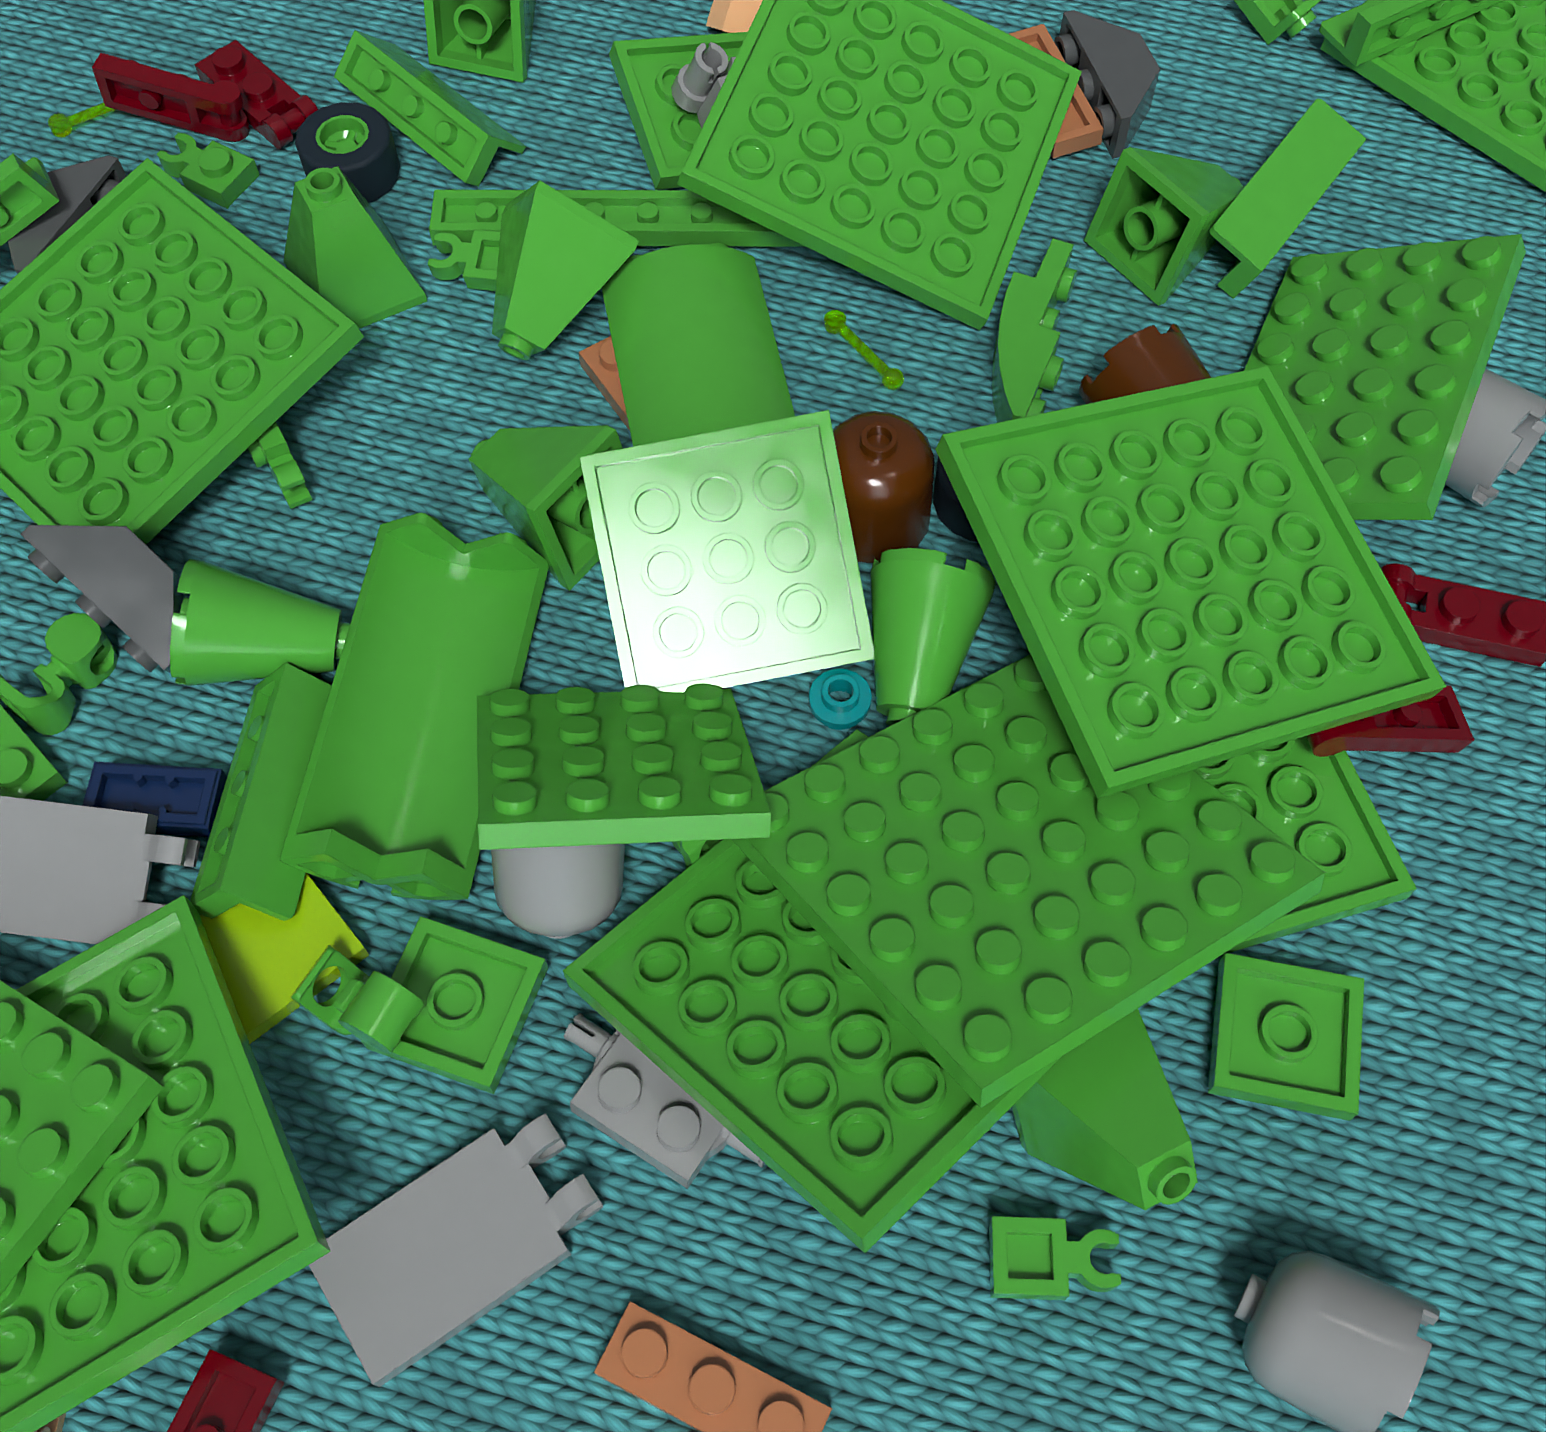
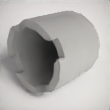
(1497, 437)
(558, 888)
(1334, 1340)

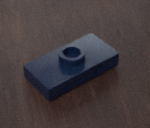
(179, 796)

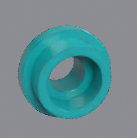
(839, 714)

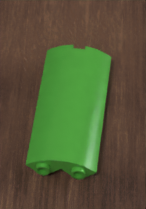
(694, 343)
(397, 742)

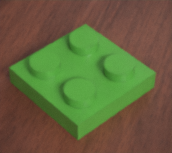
(473, 1002)
(1287, 1036)

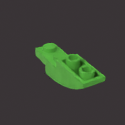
(1027, 336)

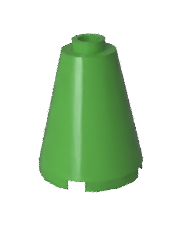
(922, 626)
(248, 629)

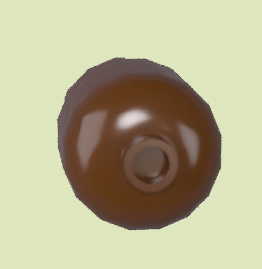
(1144, 364)
(885, 481)

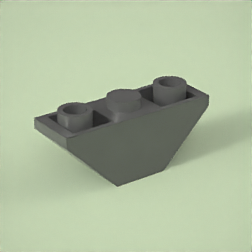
(1115, 75)
(78, 190)
(118, 582)

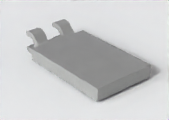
(79, 868)
(450, 1248)

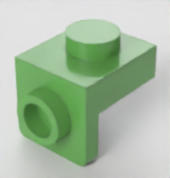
(1276, 16)

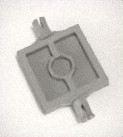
(645, 1107)

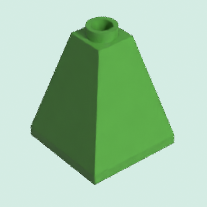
(481, 36)
(1159, 218)
(347, 251)
(550, 267)
(542, 492)
(1111, 1119)

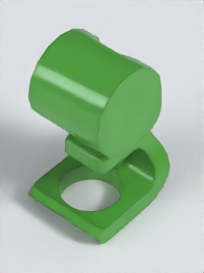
(79, 657)
(364, 1005)

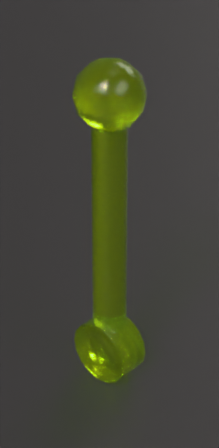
(62, 125)
(836, 324)

